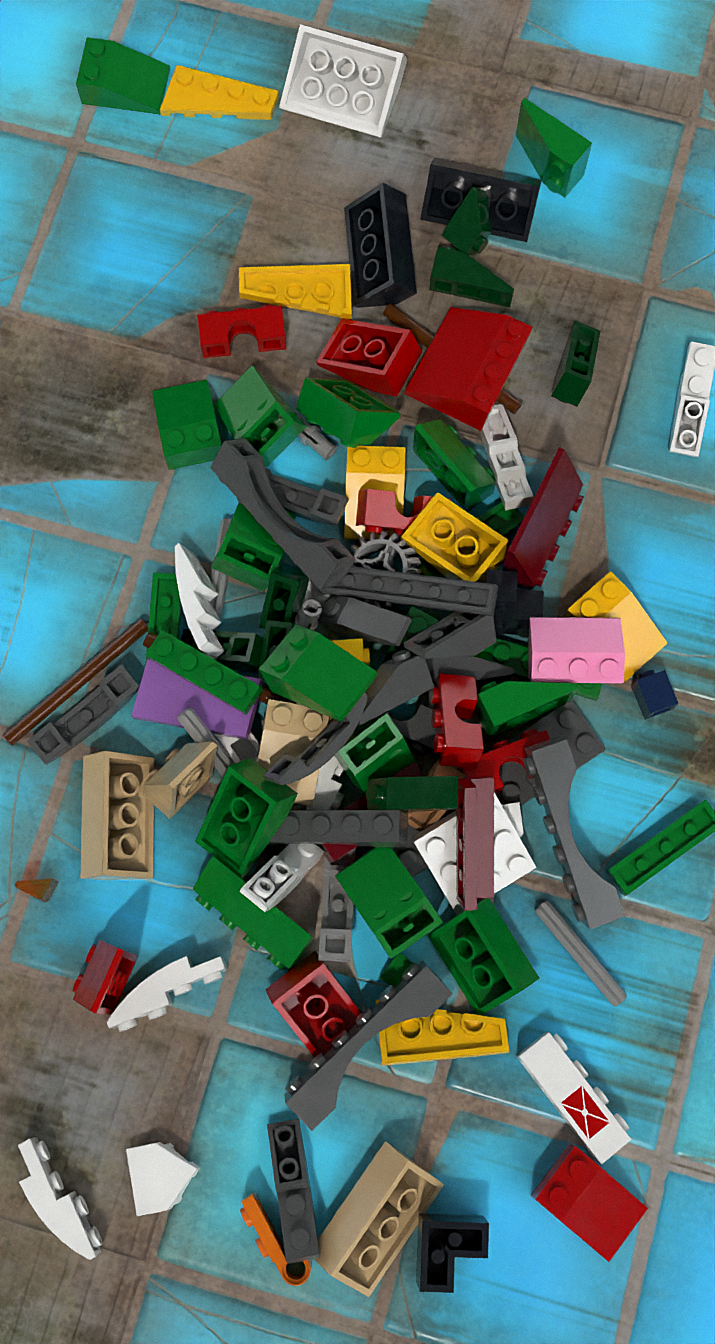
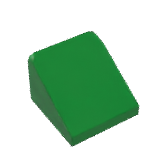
(393, 972)

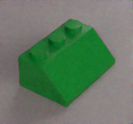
(345, 410)
(453, 463)
(483, 957)

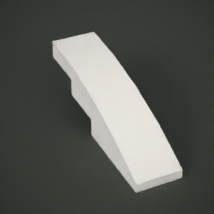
(505, 460)
(195, 596)

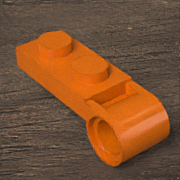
(268, 1240)

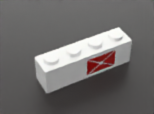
(574, 1097)

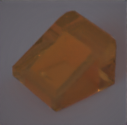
(40, 888)

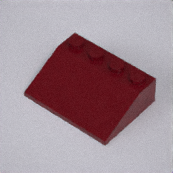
(544, 523)

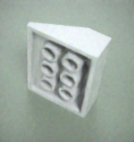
(342, 81)

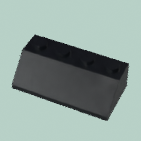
(509, 196)
(380, 248)

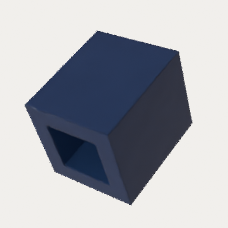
(654, 693)

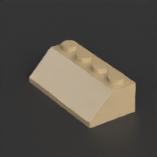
(116, 817)
(376, 1219)

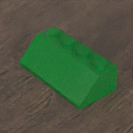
(270, 929)

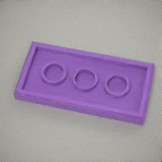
(166, 695)

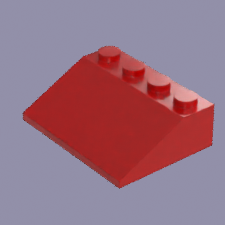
(469, 364)

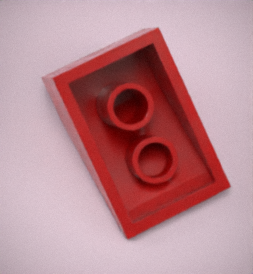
(371, 355)
(104, 978)
(313, 1004)
(589, 1201)

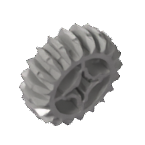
(385, 558)

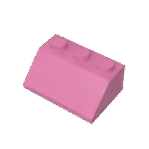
(575, 650)

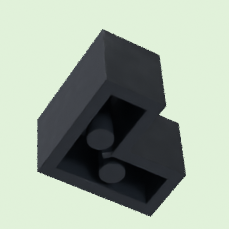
(513, 604)
(440, 1241)

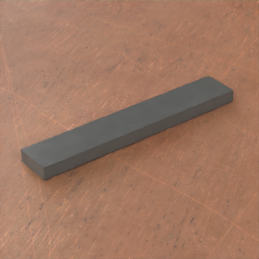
(417, 590)

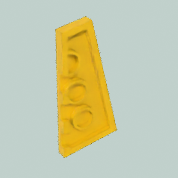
(211, 94)
(302, 287)
(442, 1038)

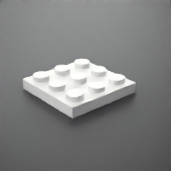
(438, 850)

